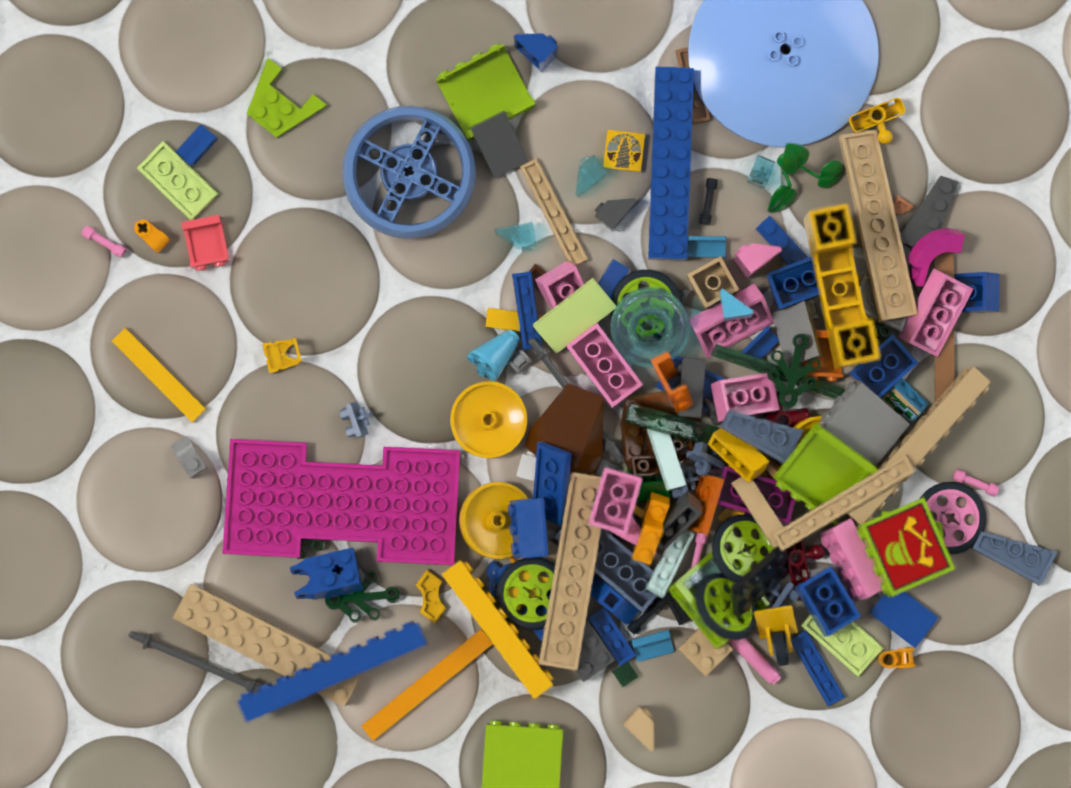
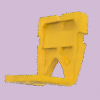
(276, 355)

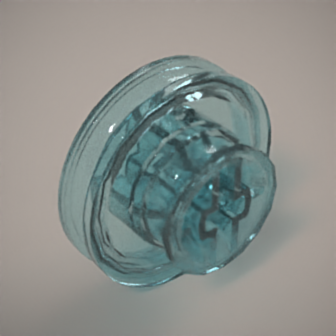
(638, 305)

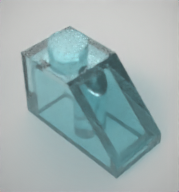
(589, 174)
(519, 236)

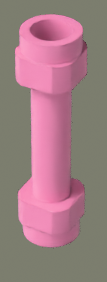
(116, 249)
(960, 476)
(701, 539)

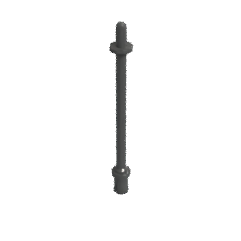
(609, 444)
(147, 641)

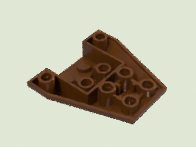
(573, 425)
(637, 445)

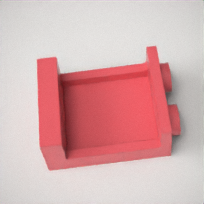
(206, 242)

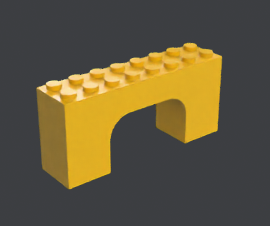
(831, 251)

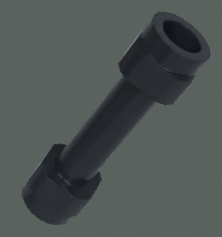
(705, 217)
(659, 603)

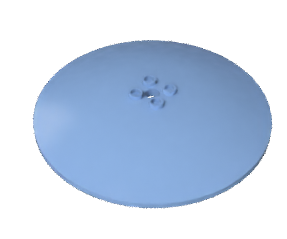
(778, 95)

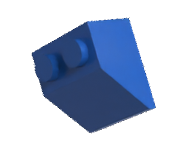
(985, 291)

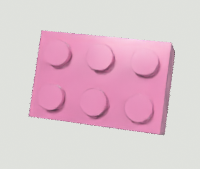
(745, 395)
(615, 501)

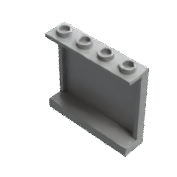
(864, 422)

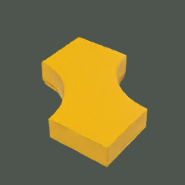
(432, 605)

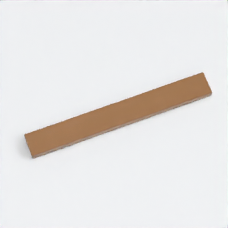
(945, 361)

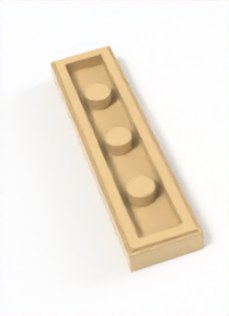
(758, 508)

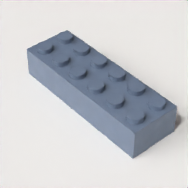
(622, 572)

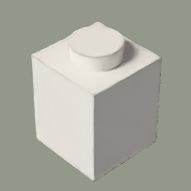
(527, 466)

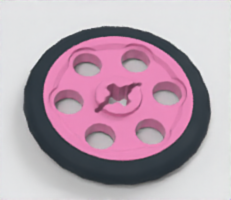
(973, 506)

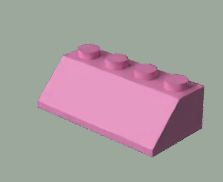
(937, 310)
(712, 330)

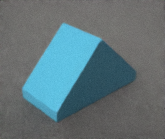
(733, 308)

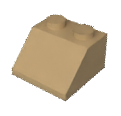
(641, 726)

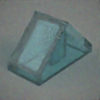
(761, 172)

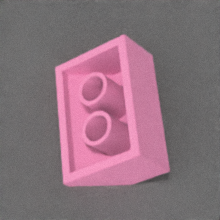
(754, 257)

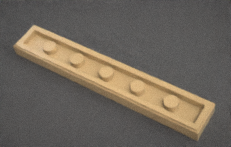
(553, 212)

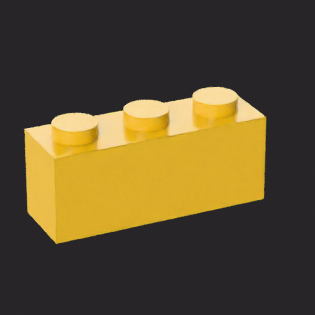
(739, 455)

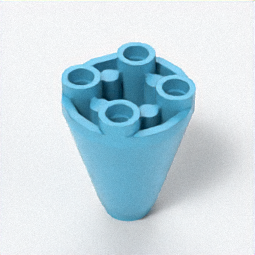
(494, 354)

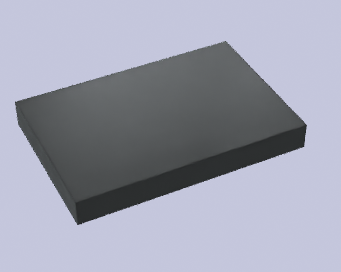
(499, 144)

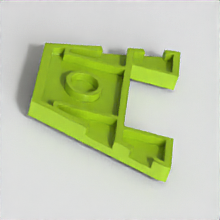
(274, 110)

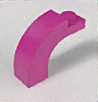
(931, 246)

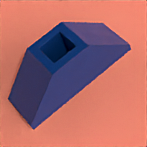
(612, 600)

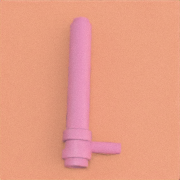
(756, 660)

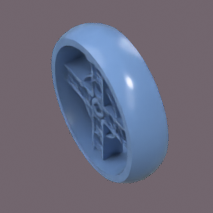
(391, 177)

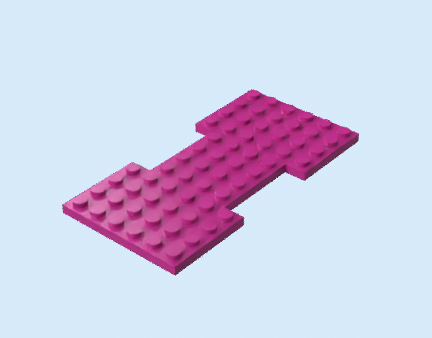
(400, 505)

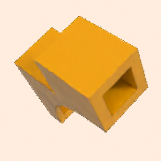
(651, 528)

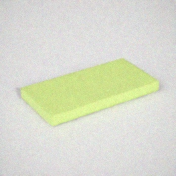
(177, 181)
(574, 315)
(848, 645)

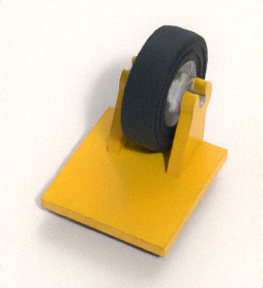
(776, 623)

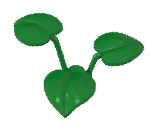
(790, 162)

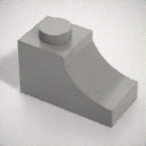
(189, 457)

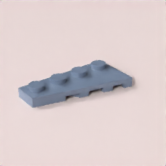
(768, 437)
(1023, 559)

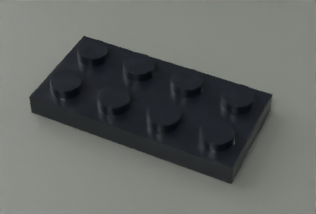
(759, 580)

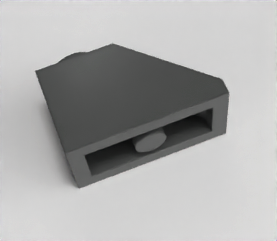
(614, 211)

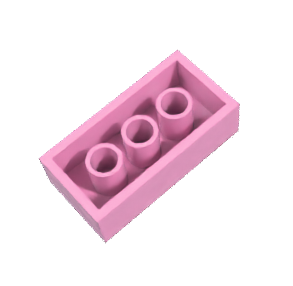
(604, 365)
(850, 557)

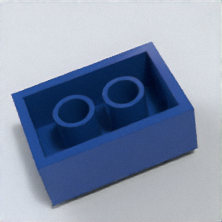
(887, 370)
(827, 601)

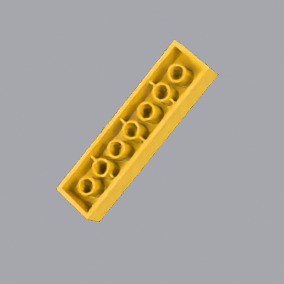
(498, 629)

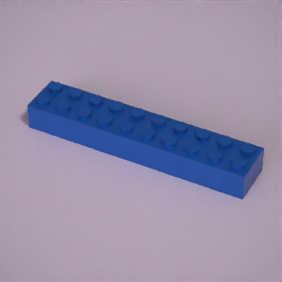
(670, 163)
(332, 672)

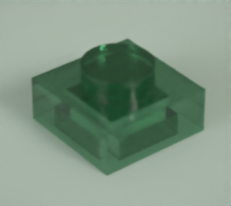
(625, 674)

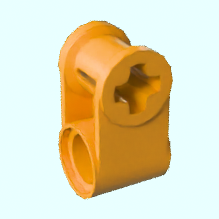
(153, 237)
(900, 658)

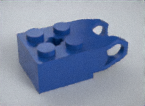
(324, 578)

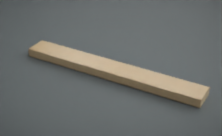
(843, 502)

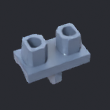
(358, 418)
(704, 462)
(678, 492)
(787, 591)

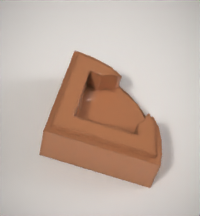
(901, 205)

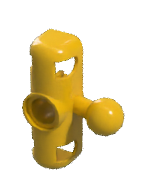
(886, 112)

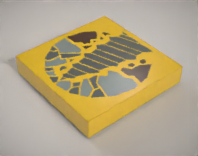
(624, 151)

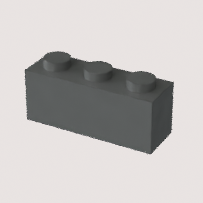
(692, 375)
(679, 518)

